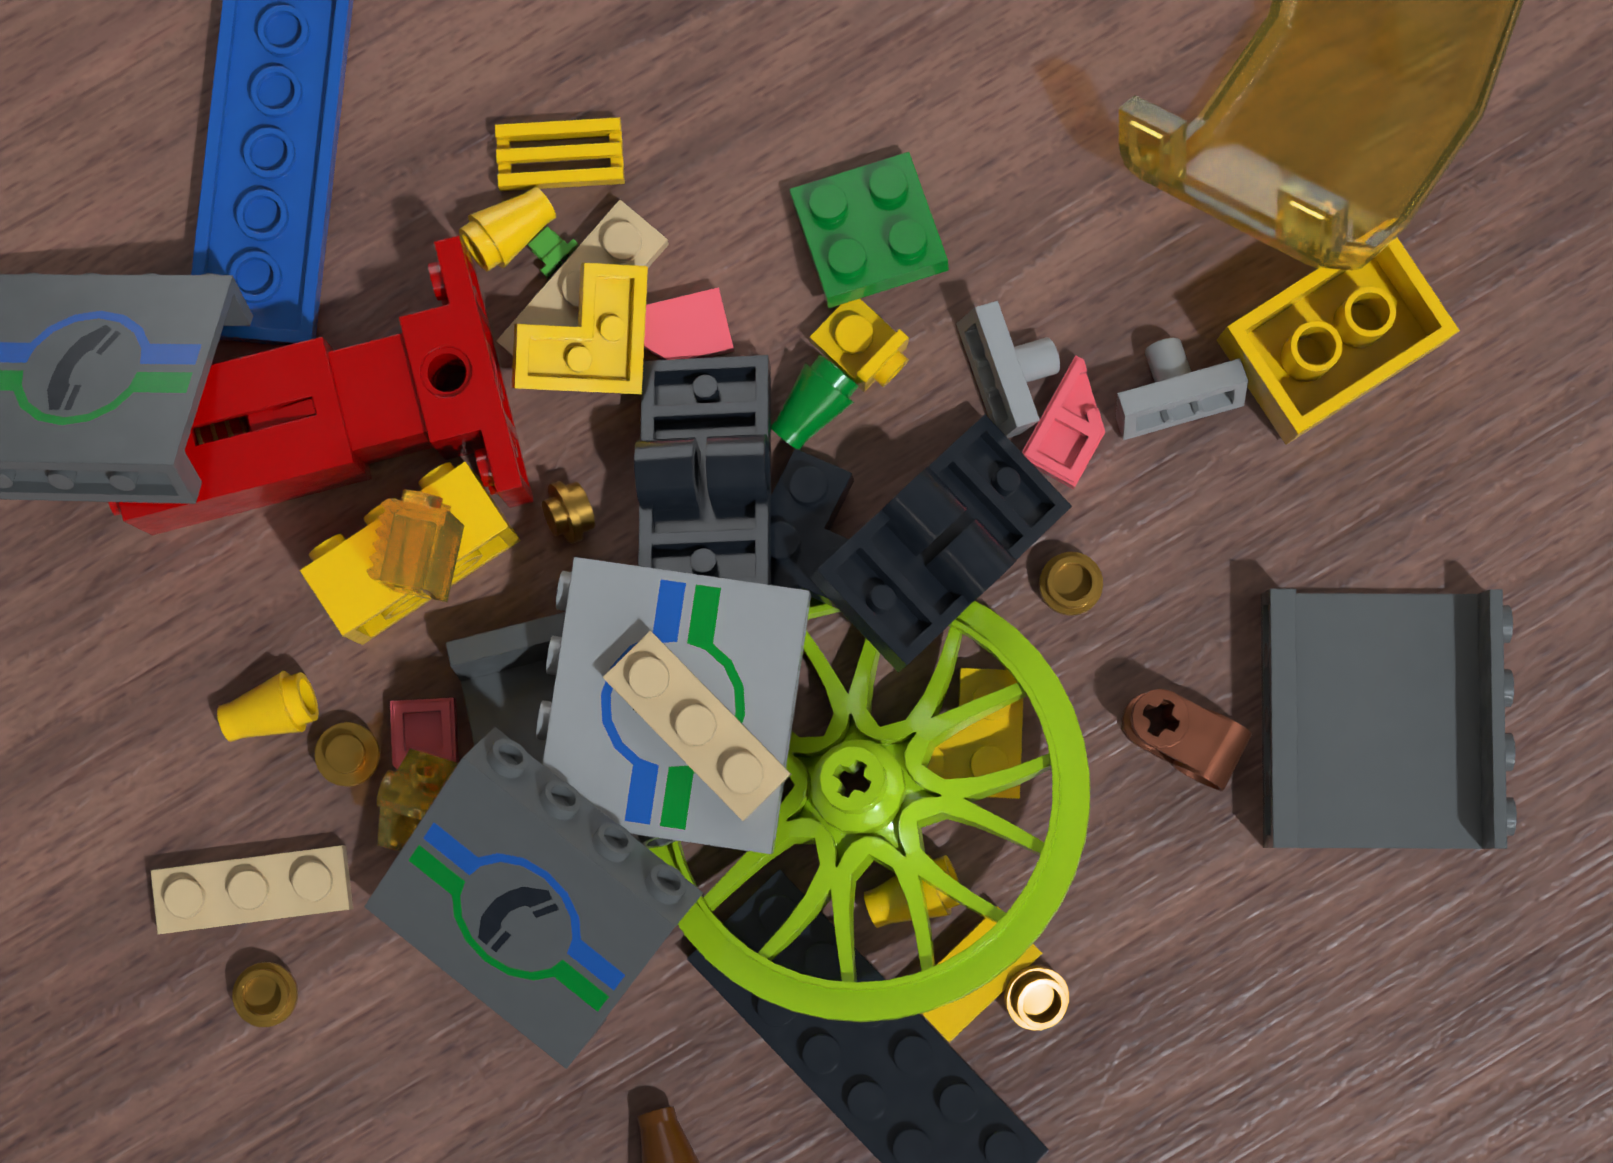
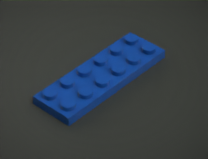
(273, 160)

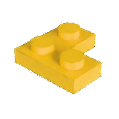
(605, 347)
(987, 744)

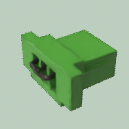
(551, 250)

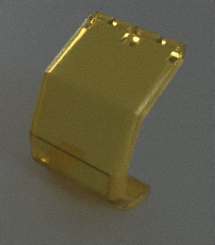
(1330, 122)

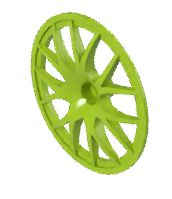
(887, 829)

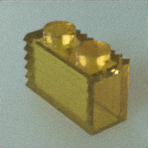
(416, 546)

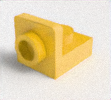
(861, 344)

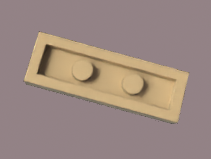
(618, 239)
(697, 725)
(251, 889)

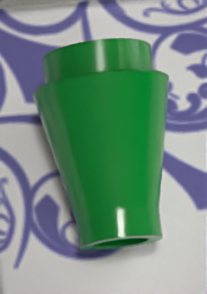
(814, 401)

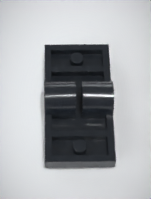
(706, 467)
(940, 543)

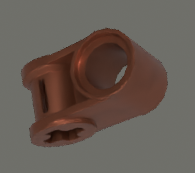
(1196, 739)

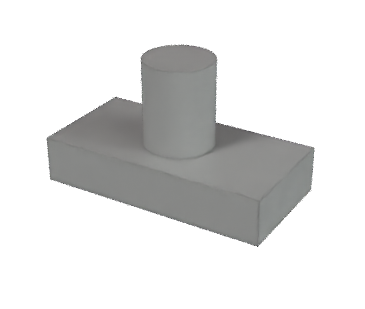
(1005, 369)
(1178, 392)

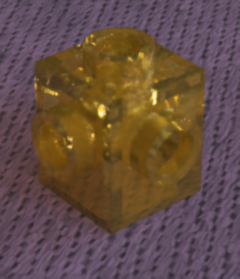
(408, 795)

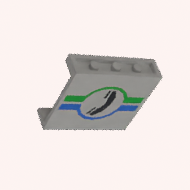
(729, 633)

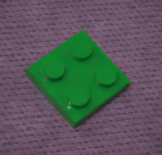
(869, 229)

